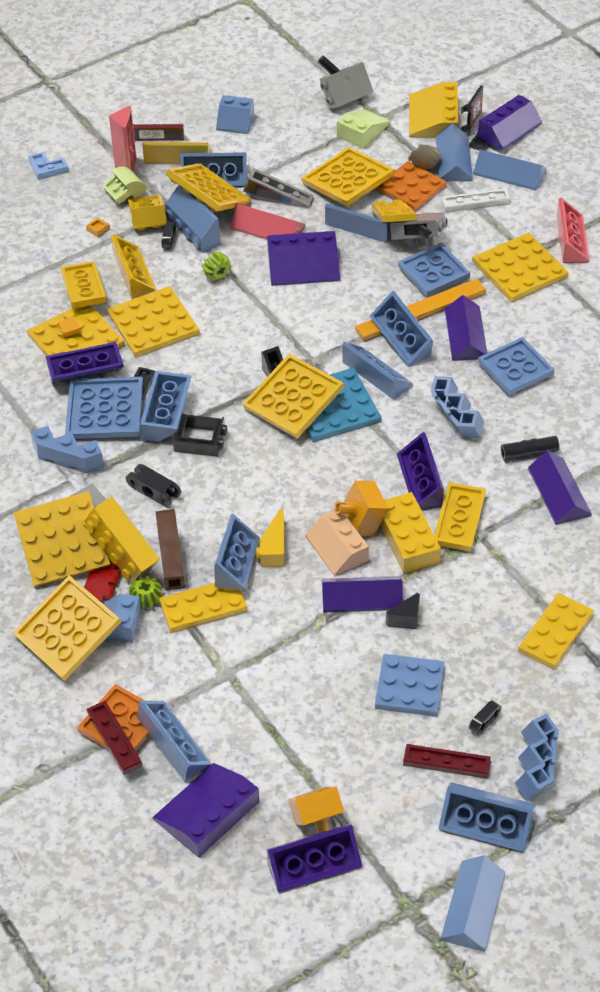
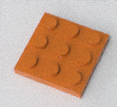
(412, 186)
(125, 709)

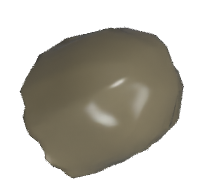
(425, 156)

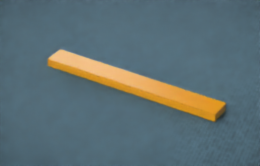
(427, 306)

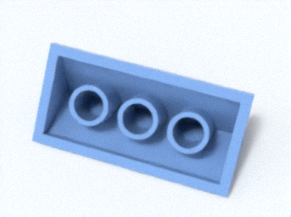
(455, 155)
(509, 170)
(357, 223)
(402, 329)
(374, 370)
(235, 555)
(172, 738)
(473, 903)

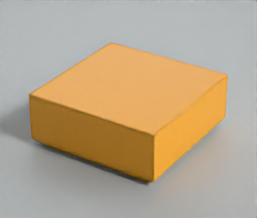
(97, 227)
(69, 327)

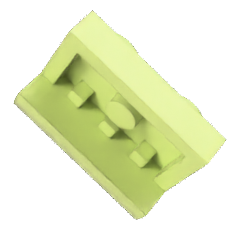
(124, 184)

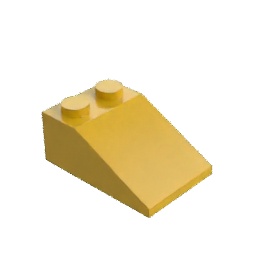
(147, 212)

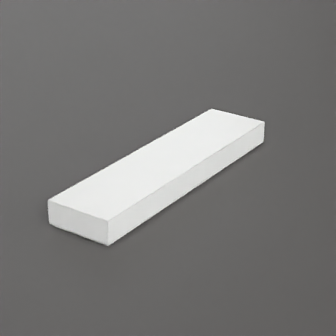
(475, 200)

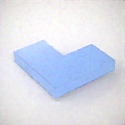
(45, 168)

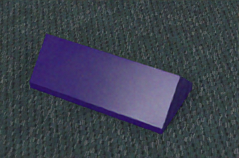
(465, 329)
(84, 362)
(421, 473)
(558, 488)
(361, 593)
(313, 858)

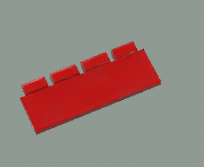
(102, 582)

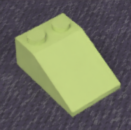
(360, 127)

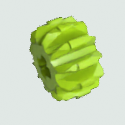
(216, 266)
(148, 590)

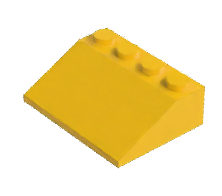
(433, 109)

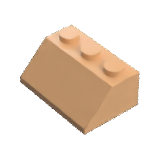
(338, 543)

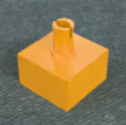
(363, 507)
(316, 807)

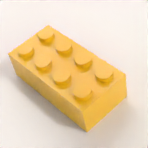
(409, 534)
(121, 540)

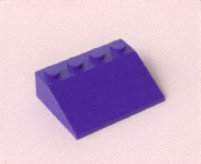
(303, 258)
(208, 808)

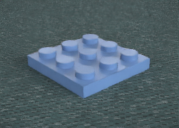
(434, 269)
(516, 366)
(409, 685)

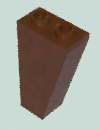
(170, 549)

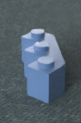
(457, 407)
(66, 452)
(538, 756)

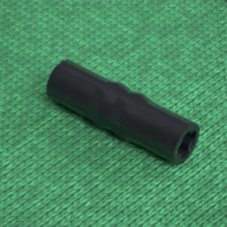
(529, 447)

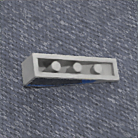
(272, 189)

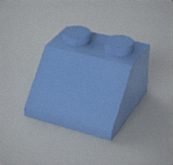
(235, 114)
(128, 610)

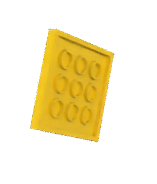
(348, 176)
(207, 187)
(520, 267)
(152, 321)
(93, 332)
(293, 395)
(58, 540)
(67, 627)

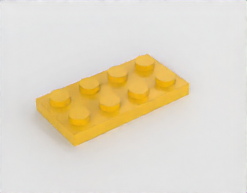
(393, 211)
(83, 284)
(459, 516)
(200, 606)
(555, 631)

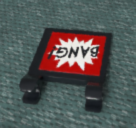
(474, 109)

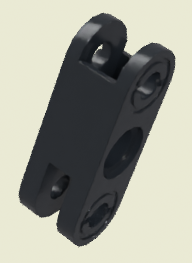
(153, 485)

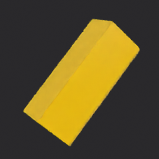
(170, 151)
(132, 267)

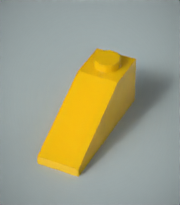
(272, 543)

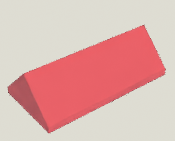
(123, 138)
(262, 223)
(571, 234)

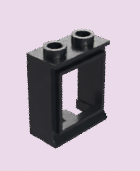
(200, 446)

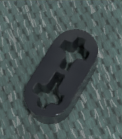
(168, 235)
(485, 717)

